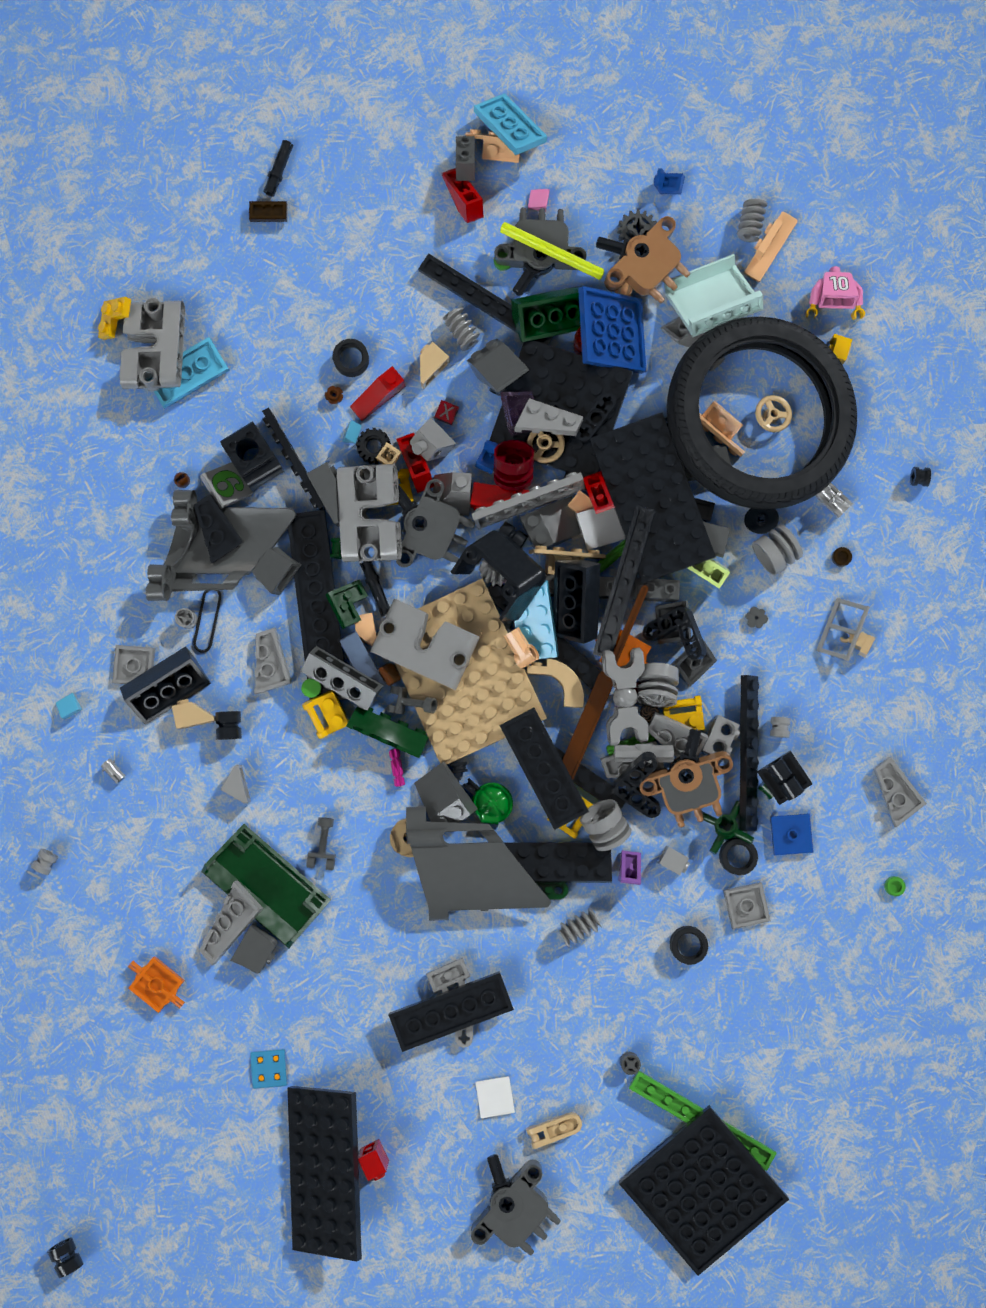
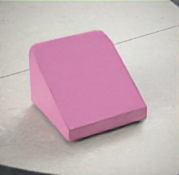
(538, 199)

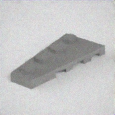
(230, 923)

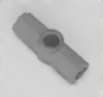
(630, 753)

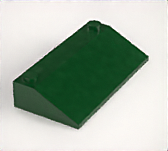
(284, 893)

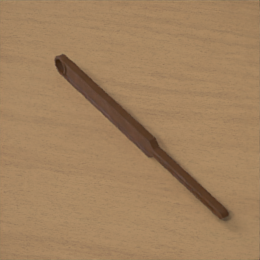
(598, 698)

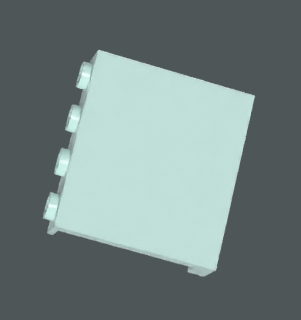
(713, 296)

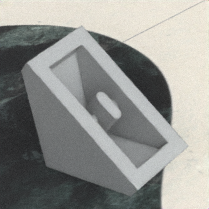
(236, 785)

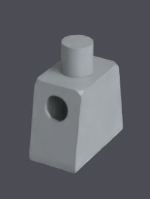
(431, 441)

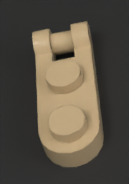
(554, 1129)

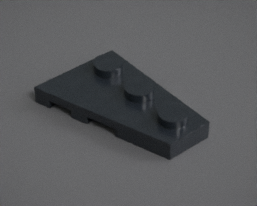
(216, 528)

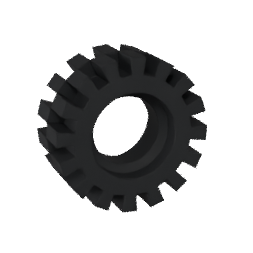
(365, 438)

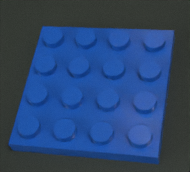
(612, 330)

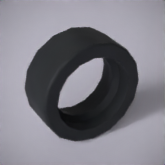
(350, 343)
(733, 870)
(703, 945)

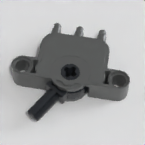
(525, 257)
(439, 526)
(522, 1216)

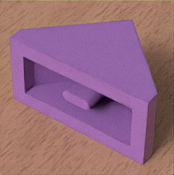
(630, 868)

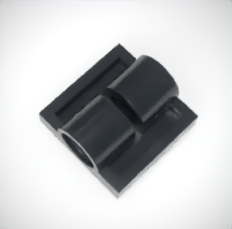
(785, 778)

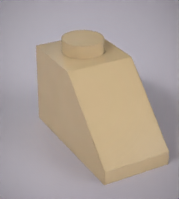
(432, 362)
(190, 714)

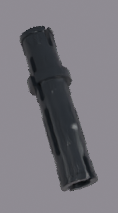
(276, 173)
(372, 580)

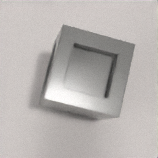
(673, 860)

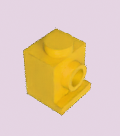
(840, 346)

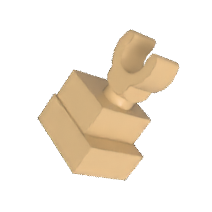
(388, 454)
(863, 643)

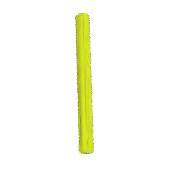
(552, 250)

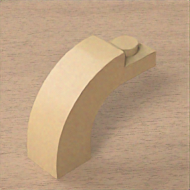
(565, 676)

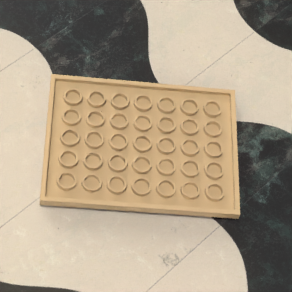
(491, 685)

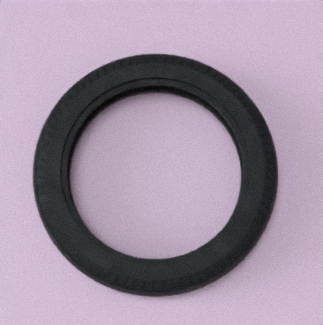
(819, 365)

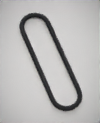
(214, 624)

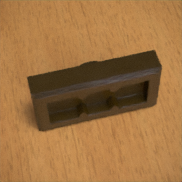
(268, 211)

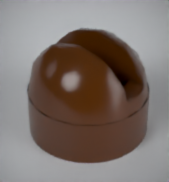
(184, 482)

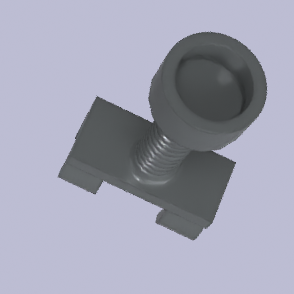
(429, 704)
(325, 824)

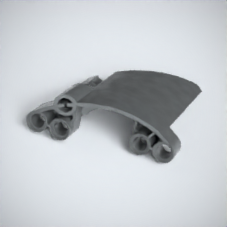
(189, 555)
(467, 873)

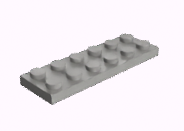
(524, 502)

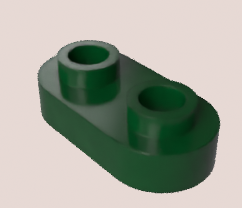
(549, 890)

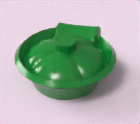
(493, 803)

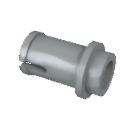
(112, 770)

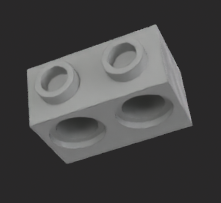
(715, 735)

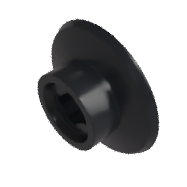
(753, 517)

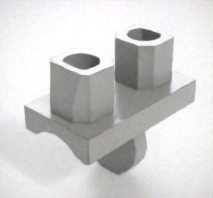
(834, 500)

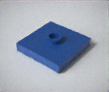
(791, 834)

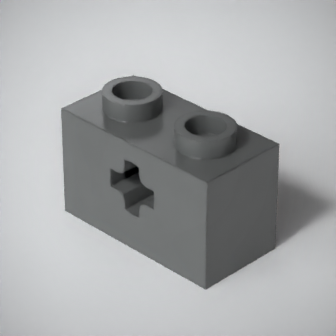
(465, 158)

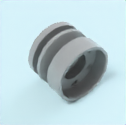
(778, 549)
(658, 685)
(606, 825)

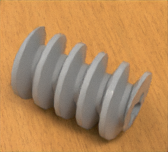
(751, 220)
(461, 328)
(579, 927)

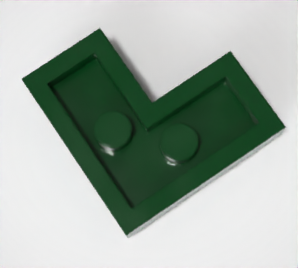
(343, 600)

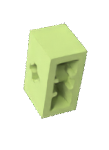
(711, 572)

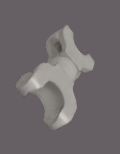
(625, 696)

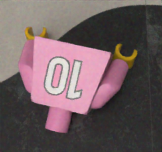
(837, 291)

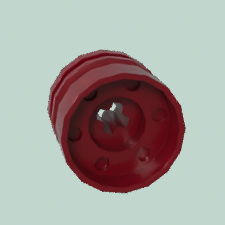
(513, 465)

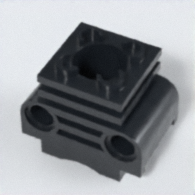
(262, 467)

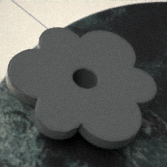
(761, 618)

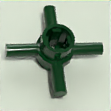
(723, 834)

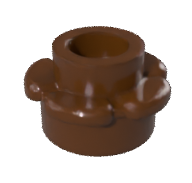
(334, 399)

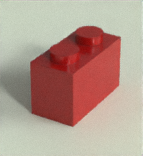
(373, 1160)

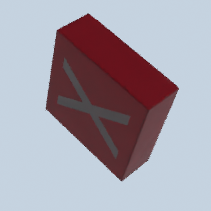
(446, 412)

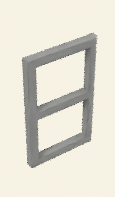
(829, 625)

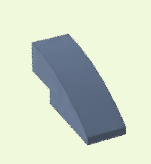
(360, 657)

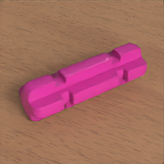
(396, 766)

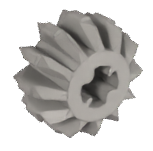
(490, 574)

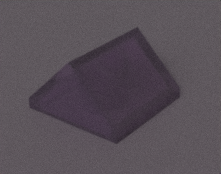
(513, 406)

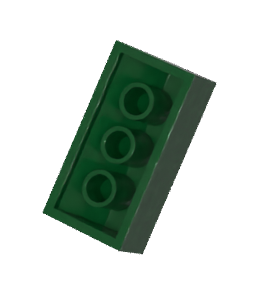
(546, 314)

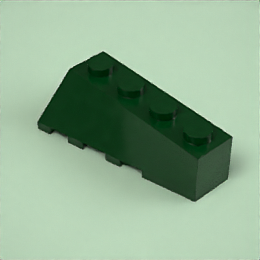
(388, 732)

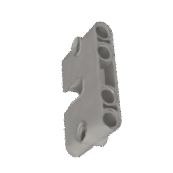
(162, 359)
(354, 499)
(438, 659)

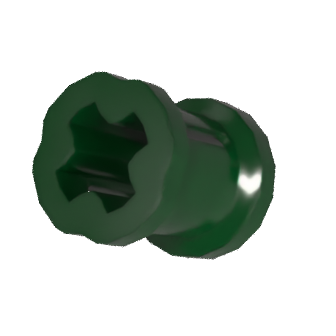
(336, 548)

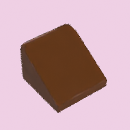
(389, 674)

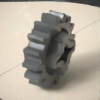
(641, 220)

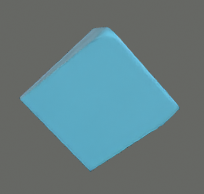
(352, 432)
(68, 706)

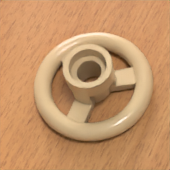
(766, 419)
(552, 444)

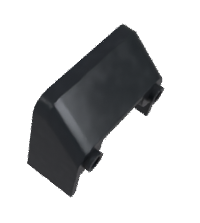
(511, 562)

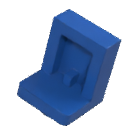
(669, 182)
(486, 459)

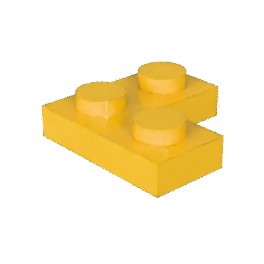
(111, 312)

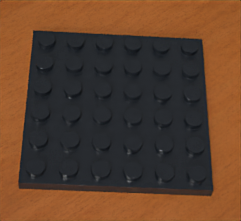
(577, 386)
(703, 1190)

